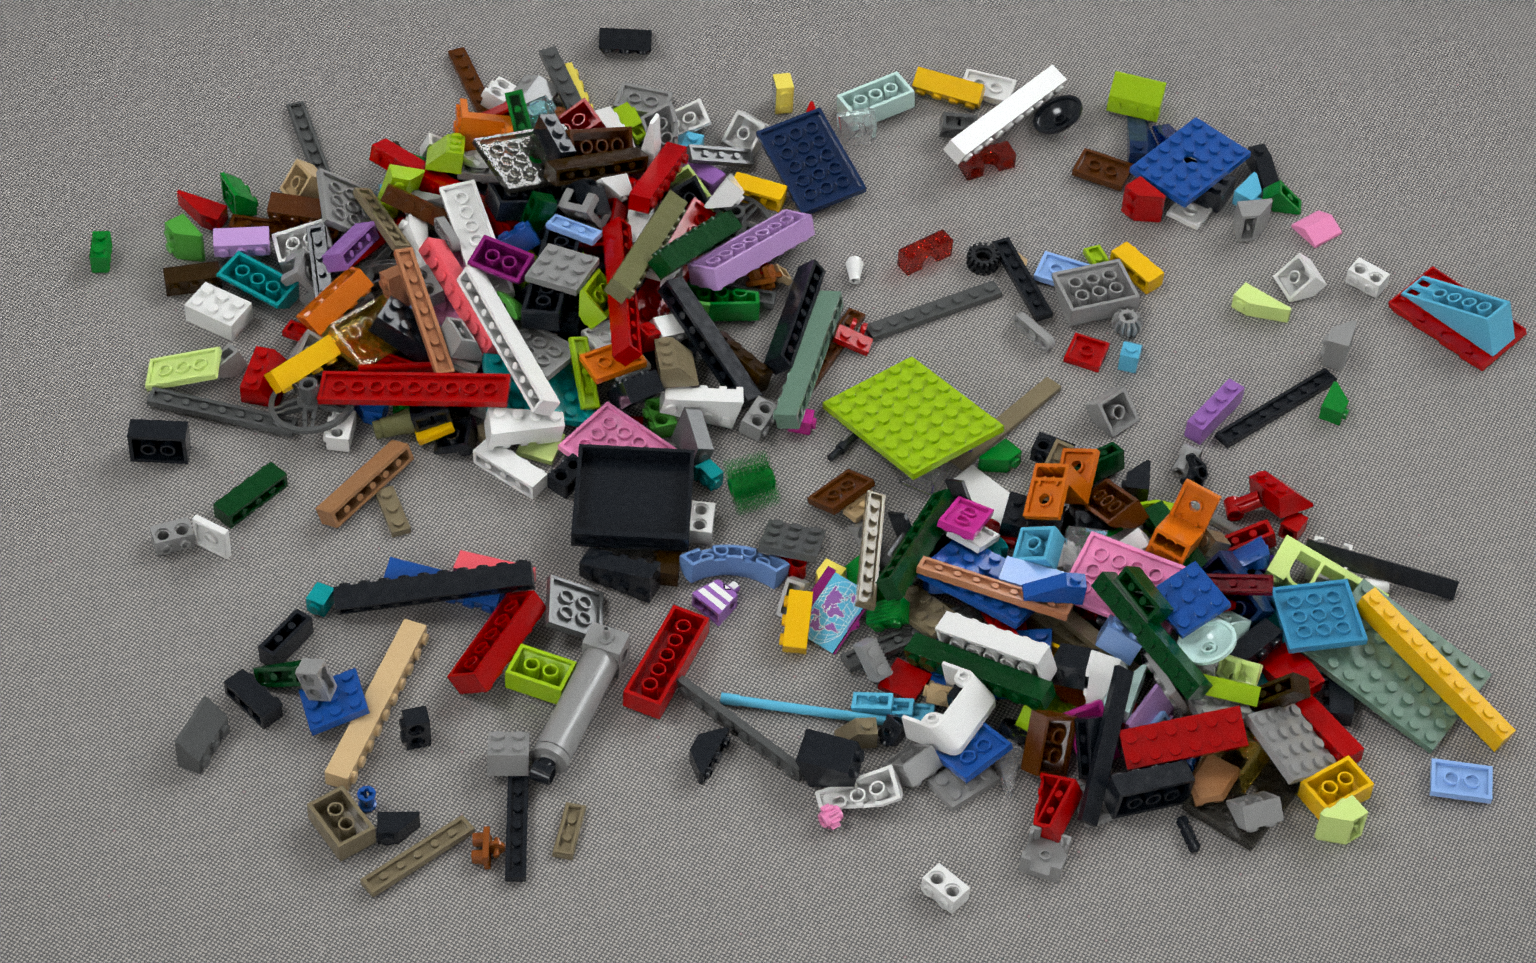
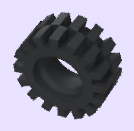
(982, 266)

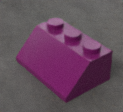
(501, 260)

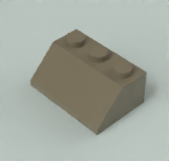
(674, 363)

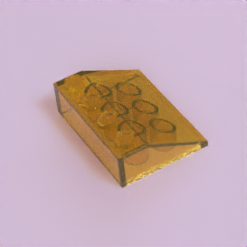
(353, 337)

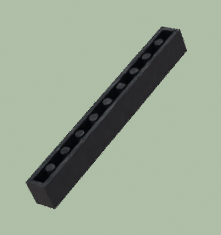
(434, 588)

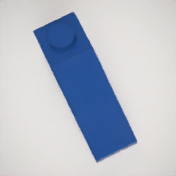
(1057, 589)

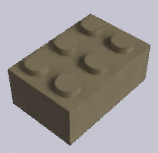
(341, 823)

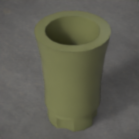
(393, 425)

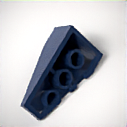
(1139, 139)

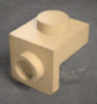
(936, 693)

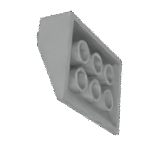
(1095, 291)

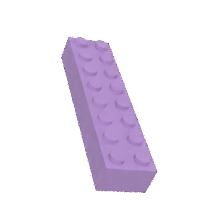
(751, 249)

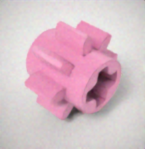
(830, 816)

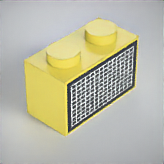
(782, 93)

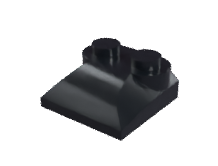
(461, 440)

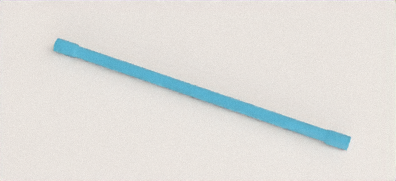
(737, 700)

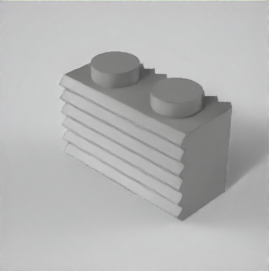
(872, 659)

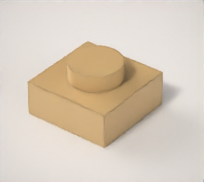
(786, 279)

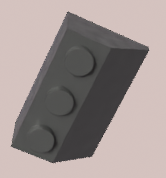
(201, 736)

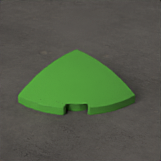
(512, 305)

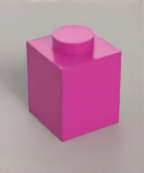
(808, 423)

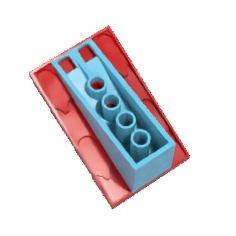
(1459, 318)

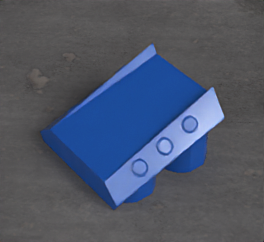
(1253, 554)

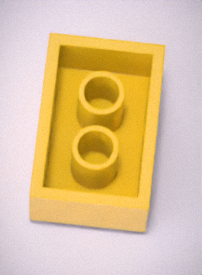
(1334, 783)

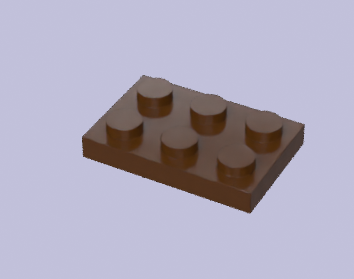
(1102, 169)
(841, 491)

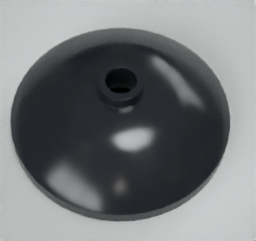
(1058, 114)

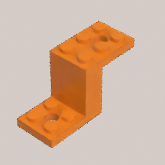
(478, 125)
(1061, 483)
(1184, 526)

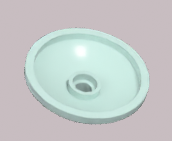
(1209, 643)

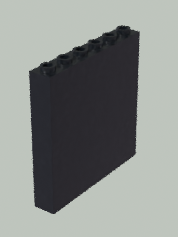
(633, 498)

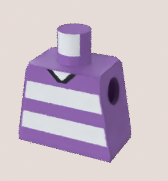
(716, 600)

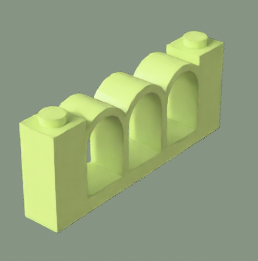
(1291, 550)

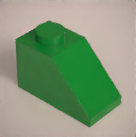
(1283, 198)
(1334, 406)
(1000, 458)

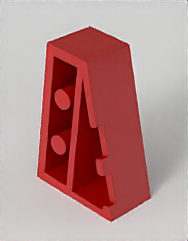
(1056, 805)

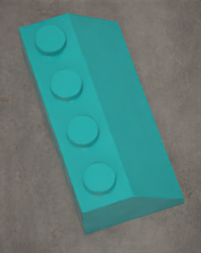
(259, 281)

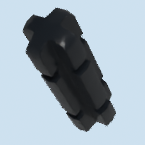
(1188, 834)

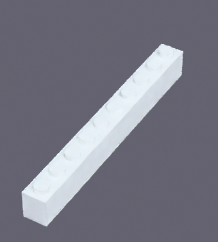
(1004, 115)
(508, 341)

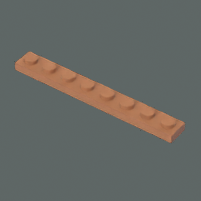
(423, 311)
(990, 587)

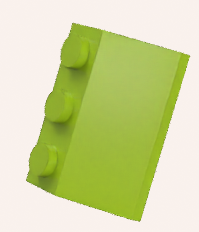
(1136, 96)
(446, 154)
(403, 178)
(593, 300)
(539, 673)

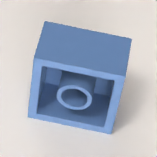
(1117, 640)

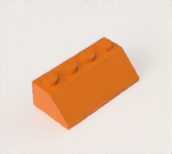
(335, 300)

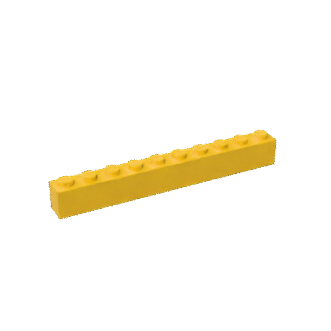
(1435, 669)

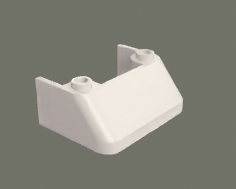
(961, 720)

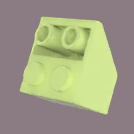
(1342, 821)

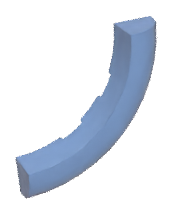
(734, 561)

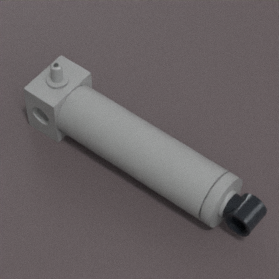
(603, 657)

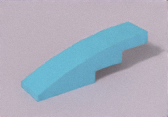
(886, 704)

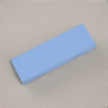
(574, 229)

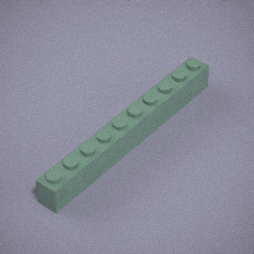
(809, 360)

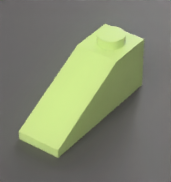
(1258, 304)

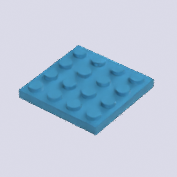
(1318, 616)

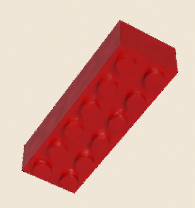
(497, 642)
(666, 662)

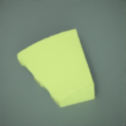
(1239, 670)

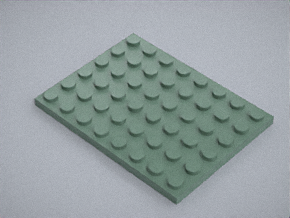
(1389, 684)

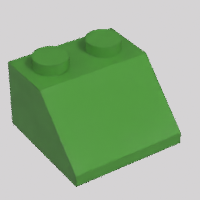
(184, 239)

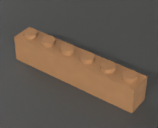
(364, 483)

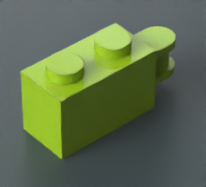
(629, 117)

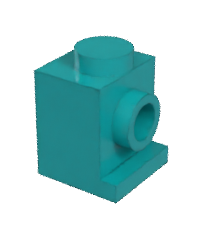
(709, 474)

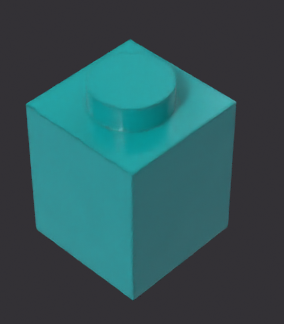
(320, 599)

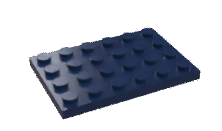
(811, 161)

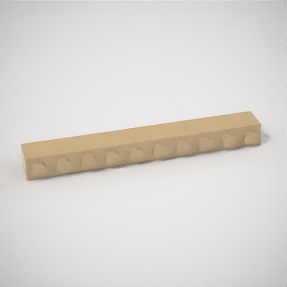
(380, 698)

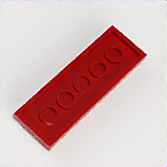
(1183, 738)

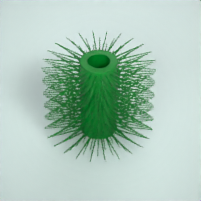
(753, 481)

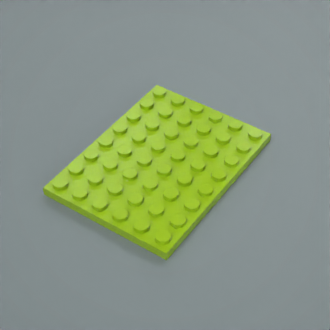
(913, 417)

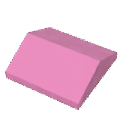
(1317, 228)

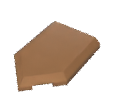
(1213, 780)

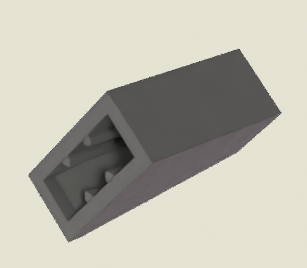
(693, 434)

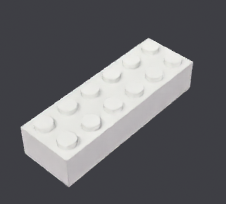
(997, 644)

